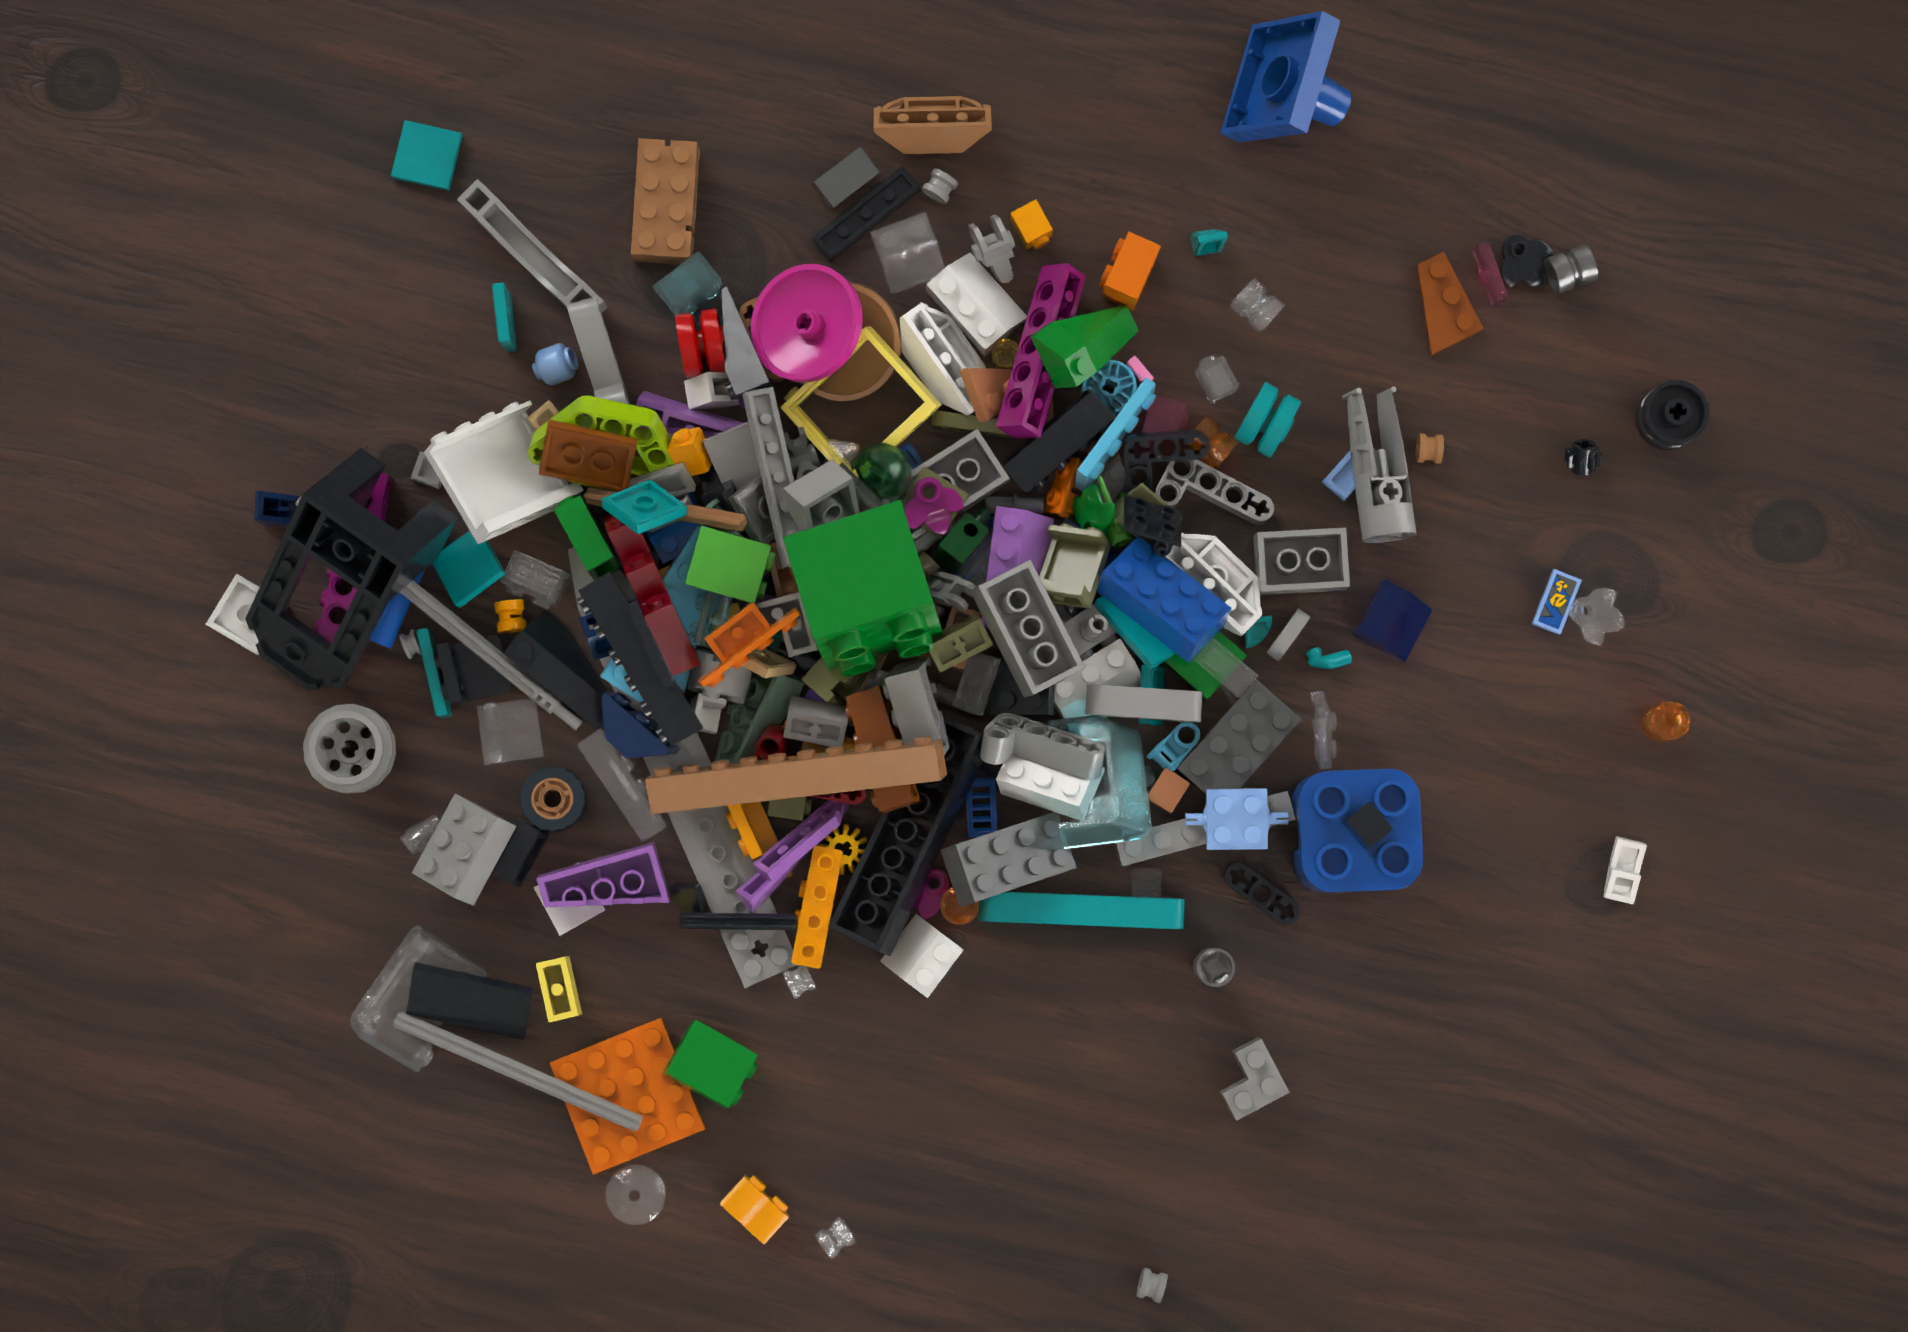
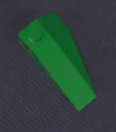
(1083, 344)

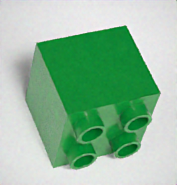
(863, 588)

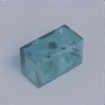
(688, 285)

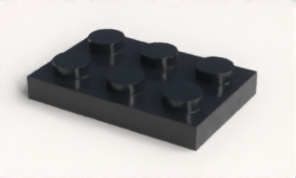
(1007, 697)

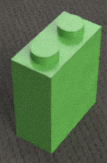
(730, 565)

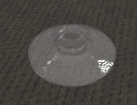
(651, 1192)

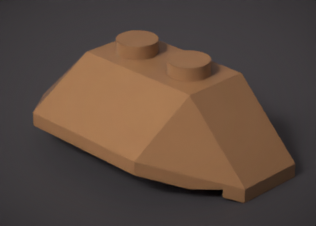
(932, 124)

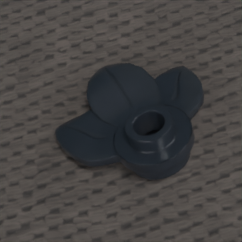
(1528, 264)

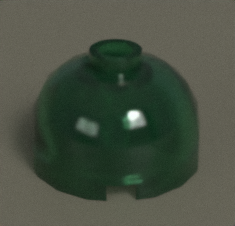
(883, 470)

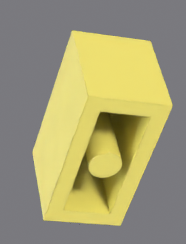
(559, 989)

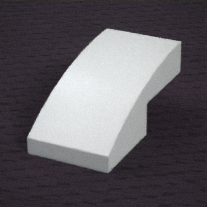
(1624, 870)

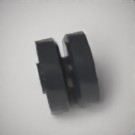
(1686, 405)

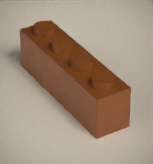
(873, 723)

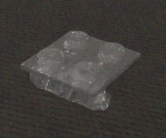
(509, 731)

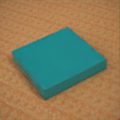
(426, 155)
(504, 317)
(644, 506)
(467, 568)

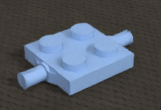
(1236, 819)

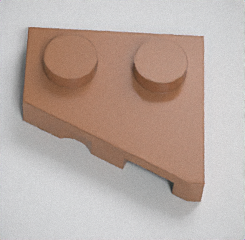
(986, 390)

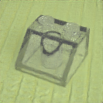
(907, 252)

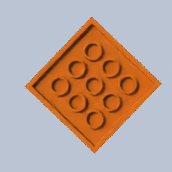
(629, 1074)

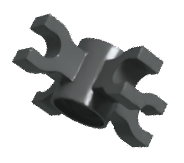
(801, 454)

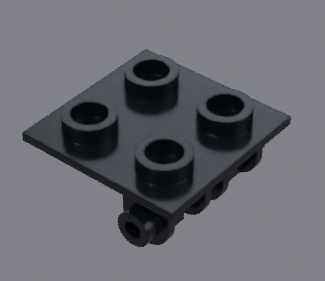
(1153, 522)

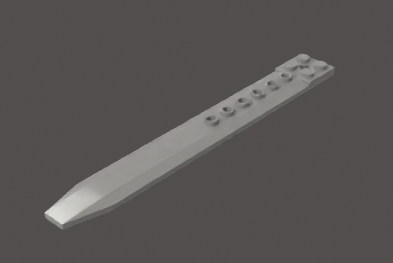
(709, 840)

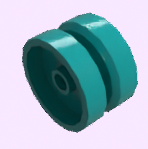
(1267, 419)

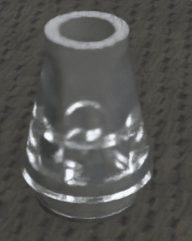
(418, 836)

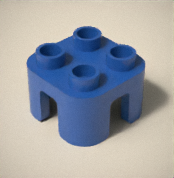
(1328, 852)

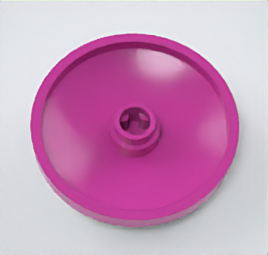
(806, 323)

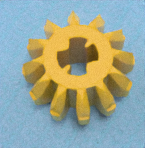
(843, 838)

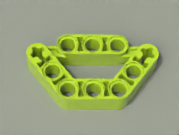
(630, 419)

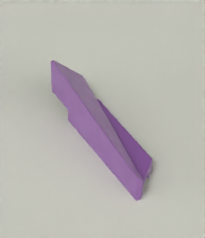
(678, 416)
(788, 853)

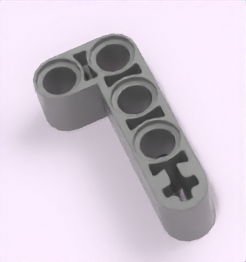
(597, 350)
(1218, 493)
(1143, 703)
(1041, 744)

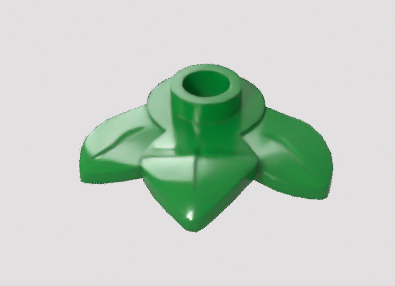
(1091, 511)

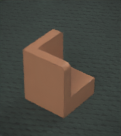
(1168, 790)

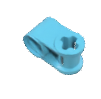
(1173, 747)

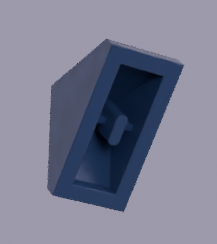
(274, 508)

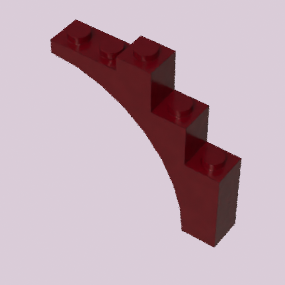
(653, 596)

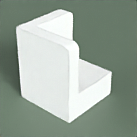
(708, 711)

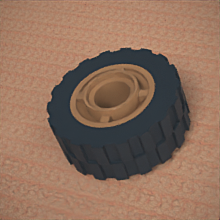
(546, 781)

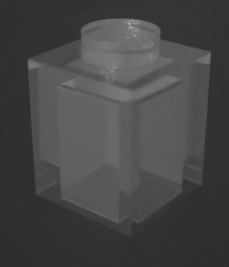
(1216, 378)

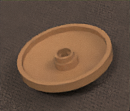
(866, 368)

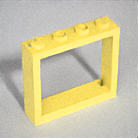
(818, 438)

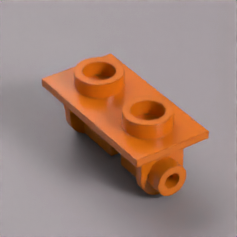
(1060, 498)

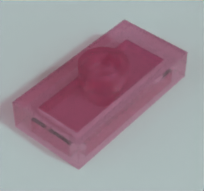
(1489, 274)

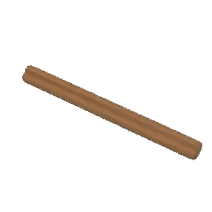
(695, 514)

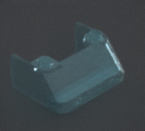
(1124, 812)

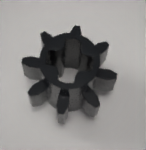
(1583, 457)

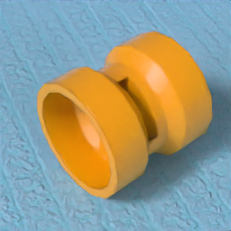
(510, 616)

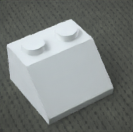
(922, 956)

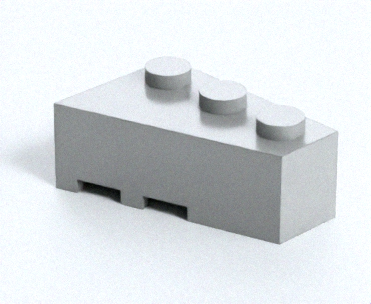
(914, 702)

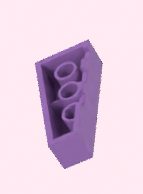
(617, 878)

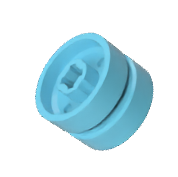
(1117, 377)

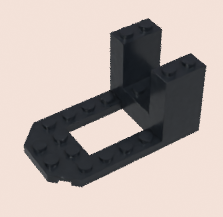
(357, 547)

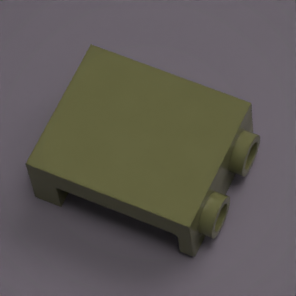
(1074, 564)

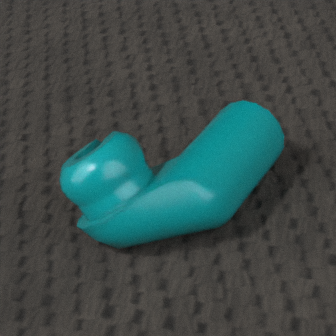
(1329, 661)

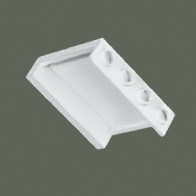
(491, 475)

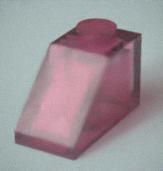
(1164, 415)

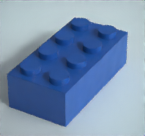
(1163, 599)

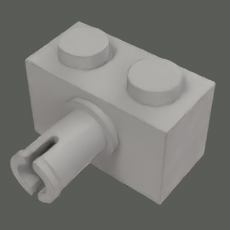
(1088, 631)

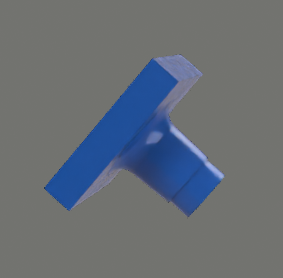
(1285, 80)

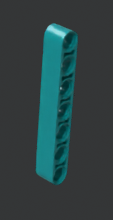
(1083, 910)

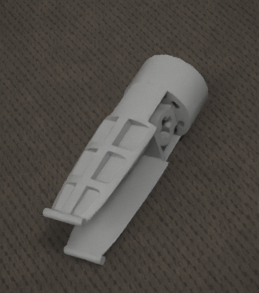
(1382, 474)

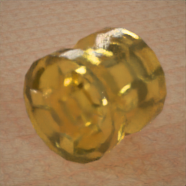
(1003, 359)

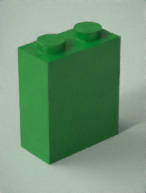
(586, 537)
(1196, 677)
(711, 1064)

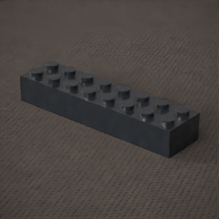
(906, 849)

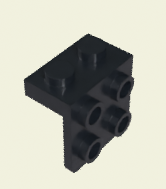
(468, 675)

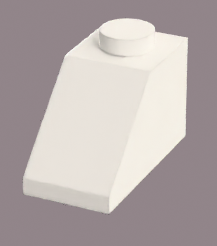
(708, 391)

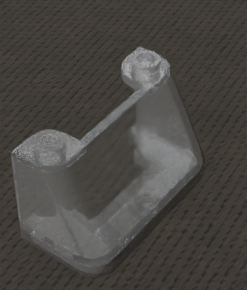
(390, 994)

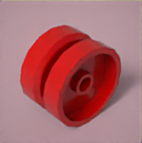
(701, 343)

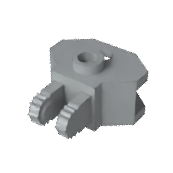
(994, 249)

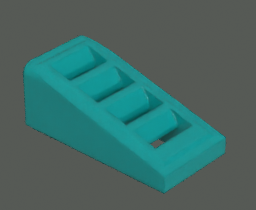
(1208, 241)

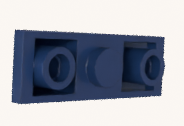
(631, 730)

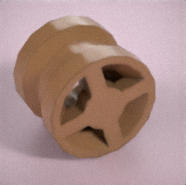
(1429, 448)

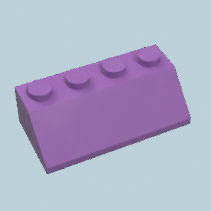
(1016, 539)

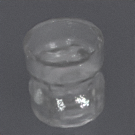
(842, 1235)

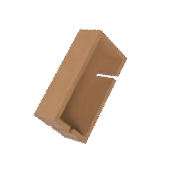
(665, 201)

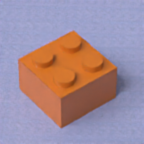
(1132, 266)

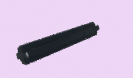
(738, 921)

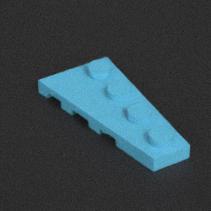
(1111, 439)

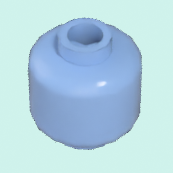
(555, 364)

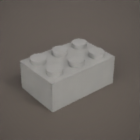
(1301, 561)
(464, 849)

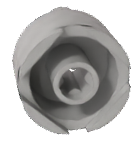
(732, 687)

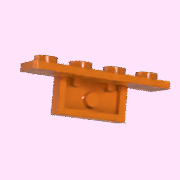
(741, 636)

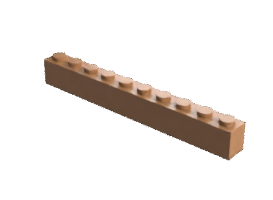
(796, 775)

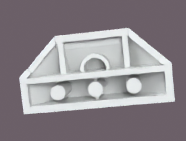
(937, 353)
(1222, 574)

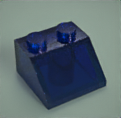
(1393, 620)

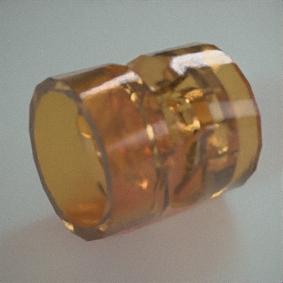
(1220, 444)
(1665, 721)
(955, 914)

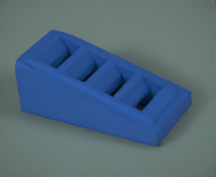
(976, 832)

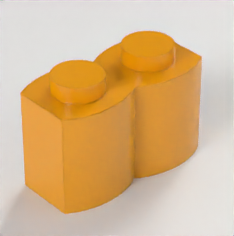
(754, 1208)

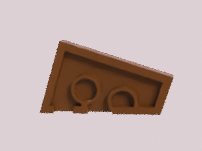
(1445, 305)

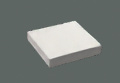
(231, 613)

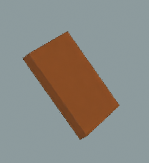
(587, 456)

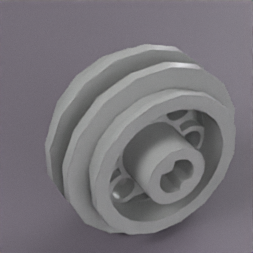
(328, 726)

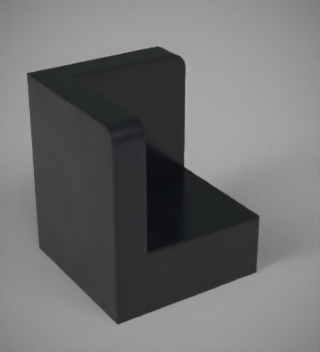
(1367, 825)

